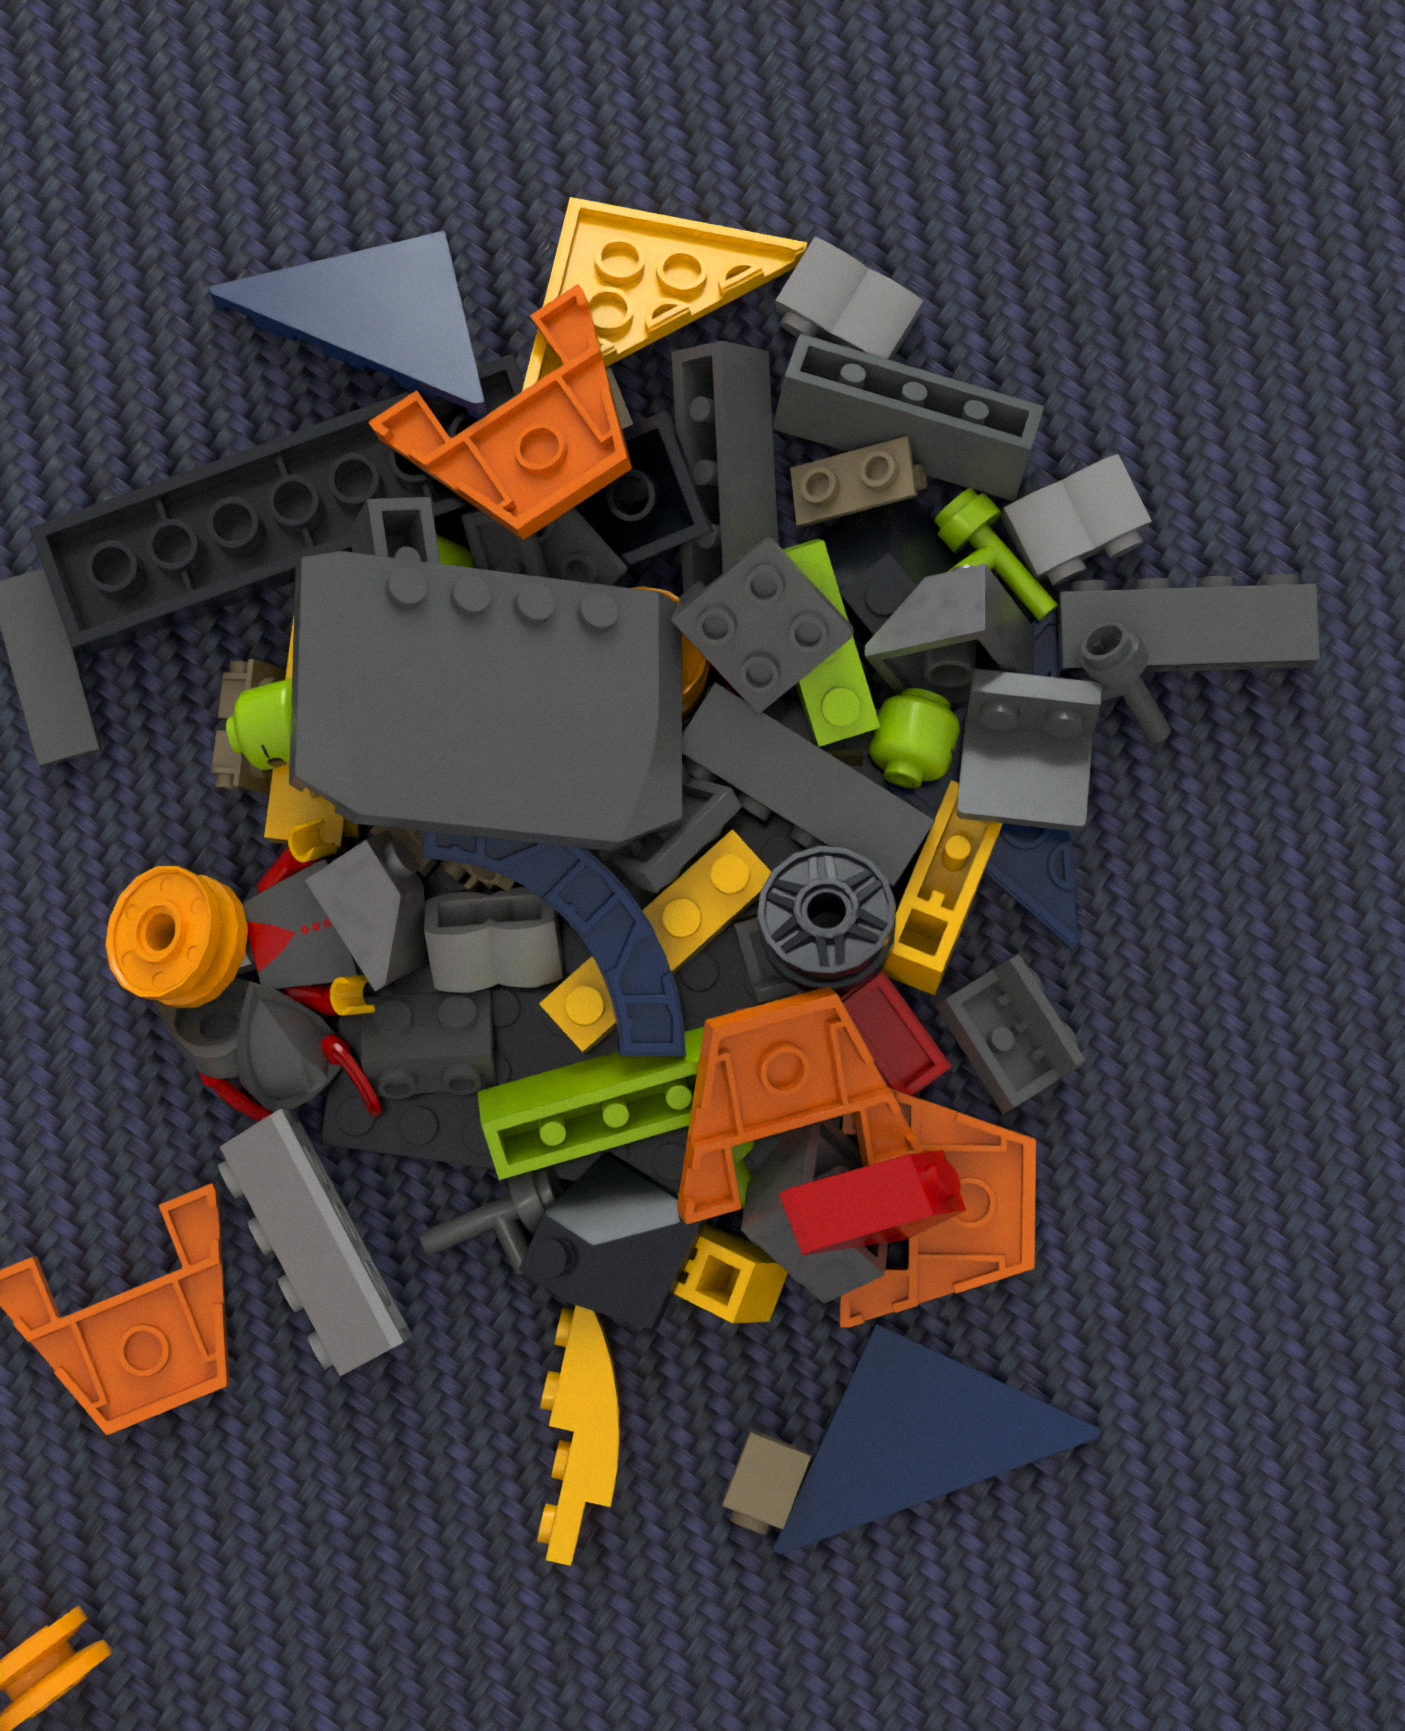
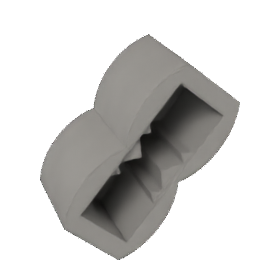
(846, 303)
(1077, 520)
(492, 940)

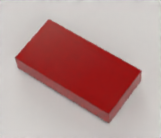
(894, 1036)

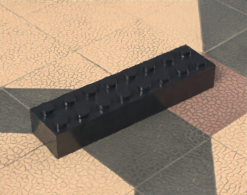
(237, 522)

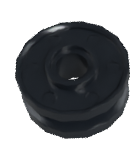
(818, 883)

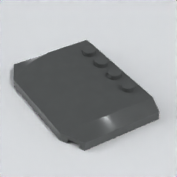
(485, 701)

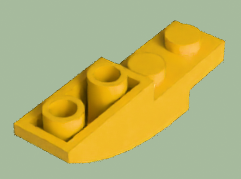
(585, 1402)

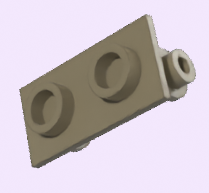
(855, 481)
(233, 769)

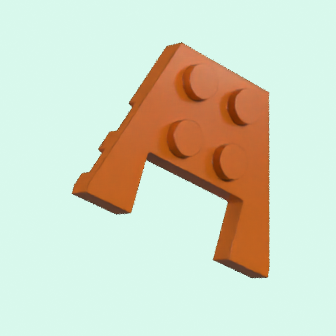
(536, 449)
(777, 1073)
(975, 1246)
(143, 1345)

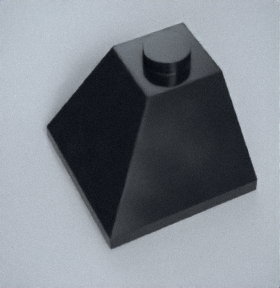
(654, 502)
(883, 558)
(613, 1244)

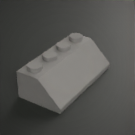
(314, 1241)

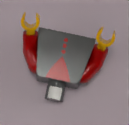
(294, 939)

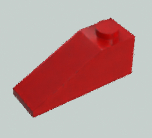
(874, 1203)

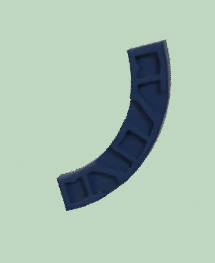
(604, 918)

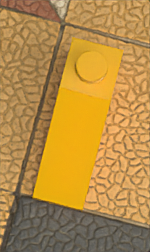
(939, 895)
(731, 1278)

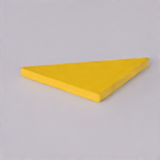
(652, 274)

